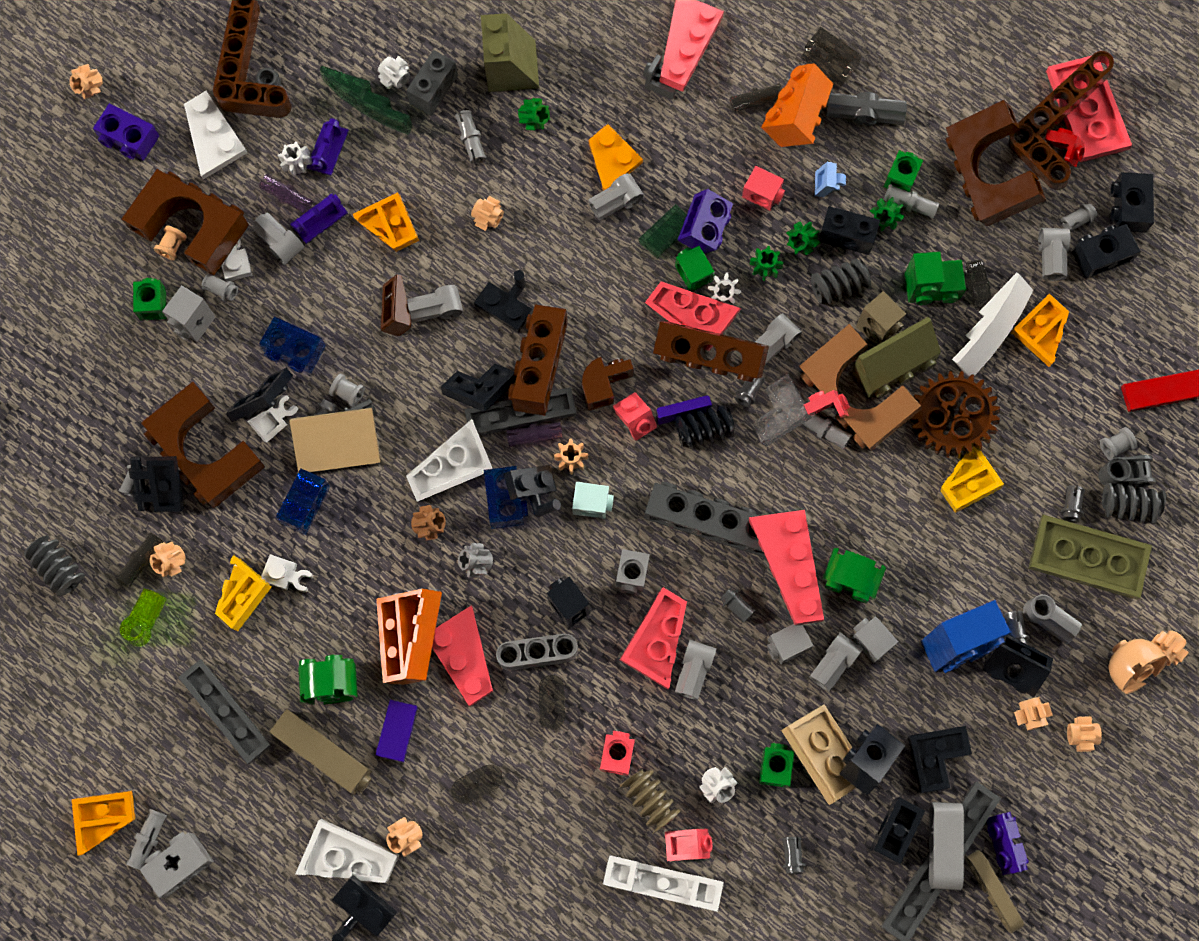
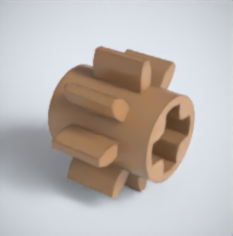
(428, 522)

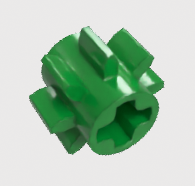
(533, 114)
(893, 211)
(803, 237)
(766, 270)

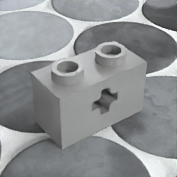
(188, 314)
(166, 879)

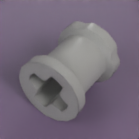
(346, 390)
(1118, 443)

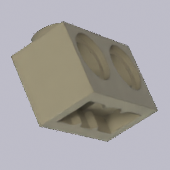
(881, 319)

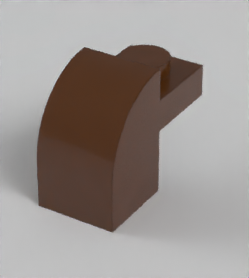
(597, 381)

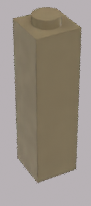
(321, 752)

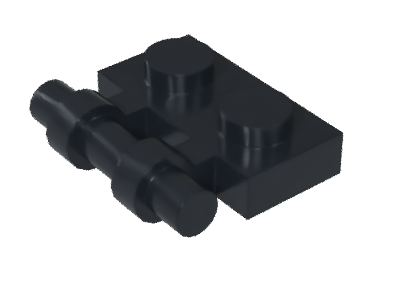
(164, 484)

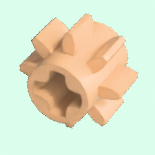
(85, 81)
(487, 213)
(578, 456)
(167, 559)
(1172, 645)
(1033, 713)
(1084, 734)
(404, 837)

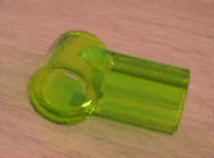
(144, 615)

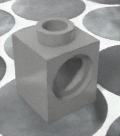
(632, 559)
(873, 638)
(789, 643)

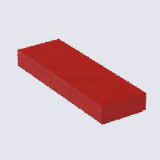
(1161, 390)

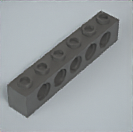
(711, 529)

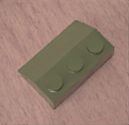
(897, 359)

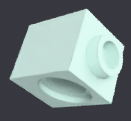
(592, 500)

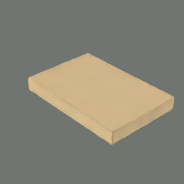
(335, 440)
(821, 750)

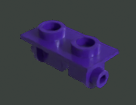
(328, 147)
(319, 218)
(1009, 857)

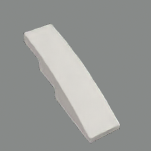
(997, 321)

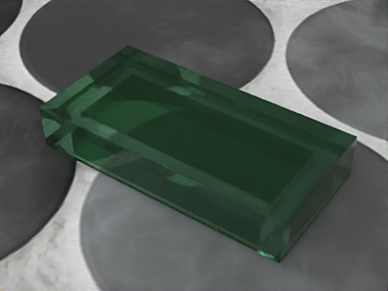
(664, 232)

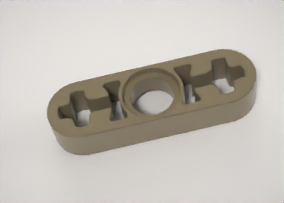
(997, 895)

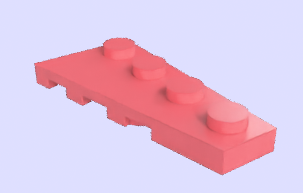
(688, 38)
(790, 557)

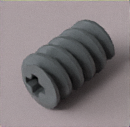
(840, 279)
(1133, 502)
(52, 566)

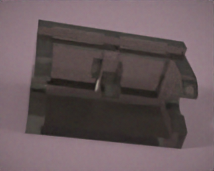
(831, 56)

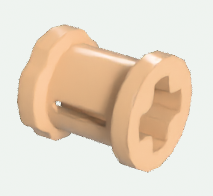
(170, 242)

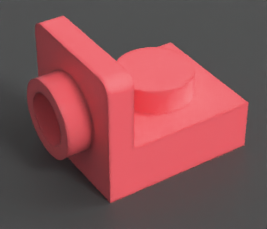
(688, 844)

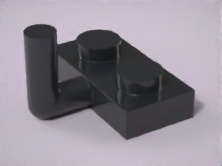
(505, 305)
(533, 483)
(363, 907)

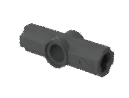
(866, 108)

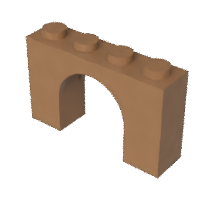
(872, 424)

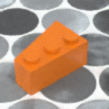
(798, 107)
(407, 634)

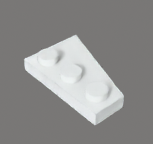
(211, 135)
(450, 464)
(343, 854)

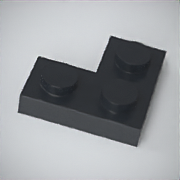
(479, 392)
(262, 398)
(931, 750)

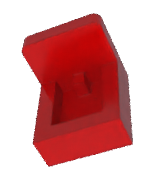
(1066, 140)

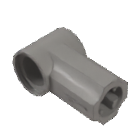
(621, 194)
(281, 242)
(1054, 250)
(441, 304)
(779, 335)
(1054, 618)
(839, 657)
(696, 665)

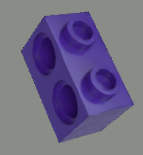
(128, 129)
(700, 219)

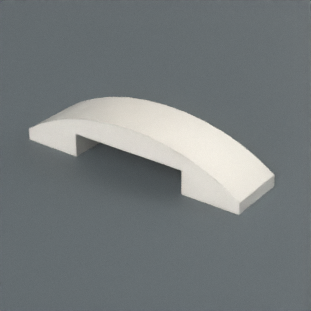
(663, 883)

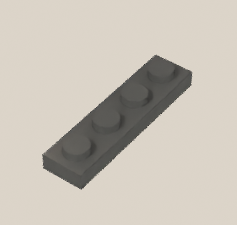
(502, 416)
(225, 711)

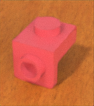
(822, 401)
(635, 415)

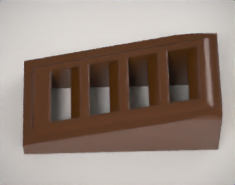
(395, 310)

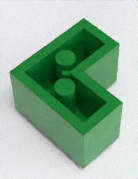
(934, 279)

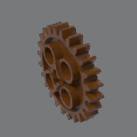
(977, 423)

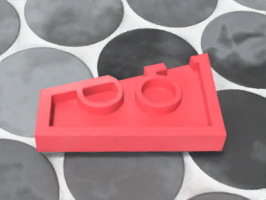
(691, 309)
(656, 639)
(462, 655)

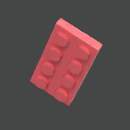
(1096, 118)

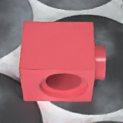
(763, 188)
(613, 766)

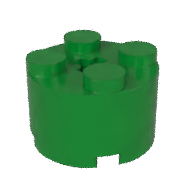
(853, 574)
(327, 680)

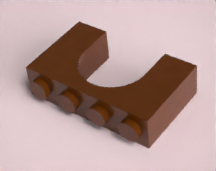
(968, 141)
(167, 195)
(214, 480)

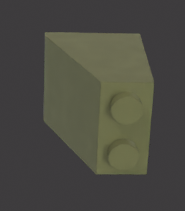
(508, 54)

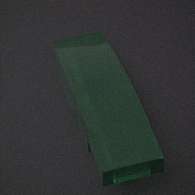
(360, 96)

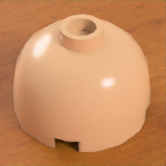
(1134, 663)

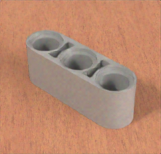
(524, 646)
(946, 846)

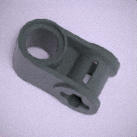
(1132, 471)

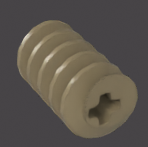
(650, 799)

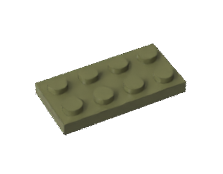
(1090, 557)

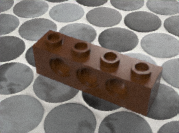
(752, 353)
(536, 397)

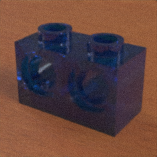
(296, 340)
(499, 498)
(303, 501)

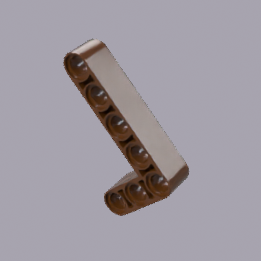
(239, 62)
(1055, 115)

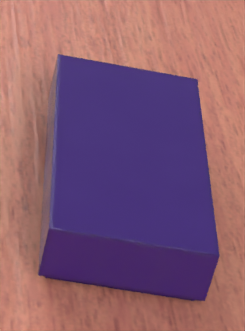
(670, 412)
(396, 731)

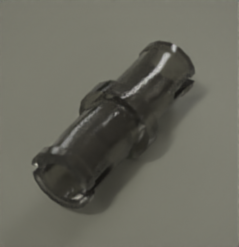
(755, 98)
(139, 560)

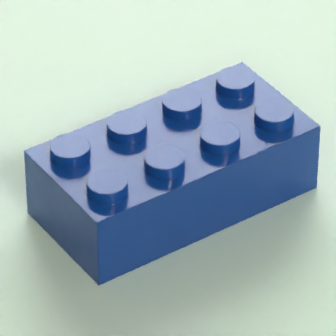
(965, 637)

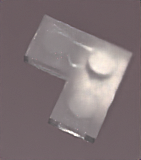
(787, 411)

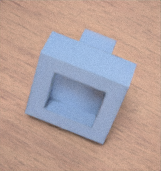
(828, 180)

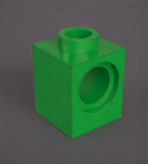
(906, 161)
(694, 268)
(153, 309)
(772, 778)

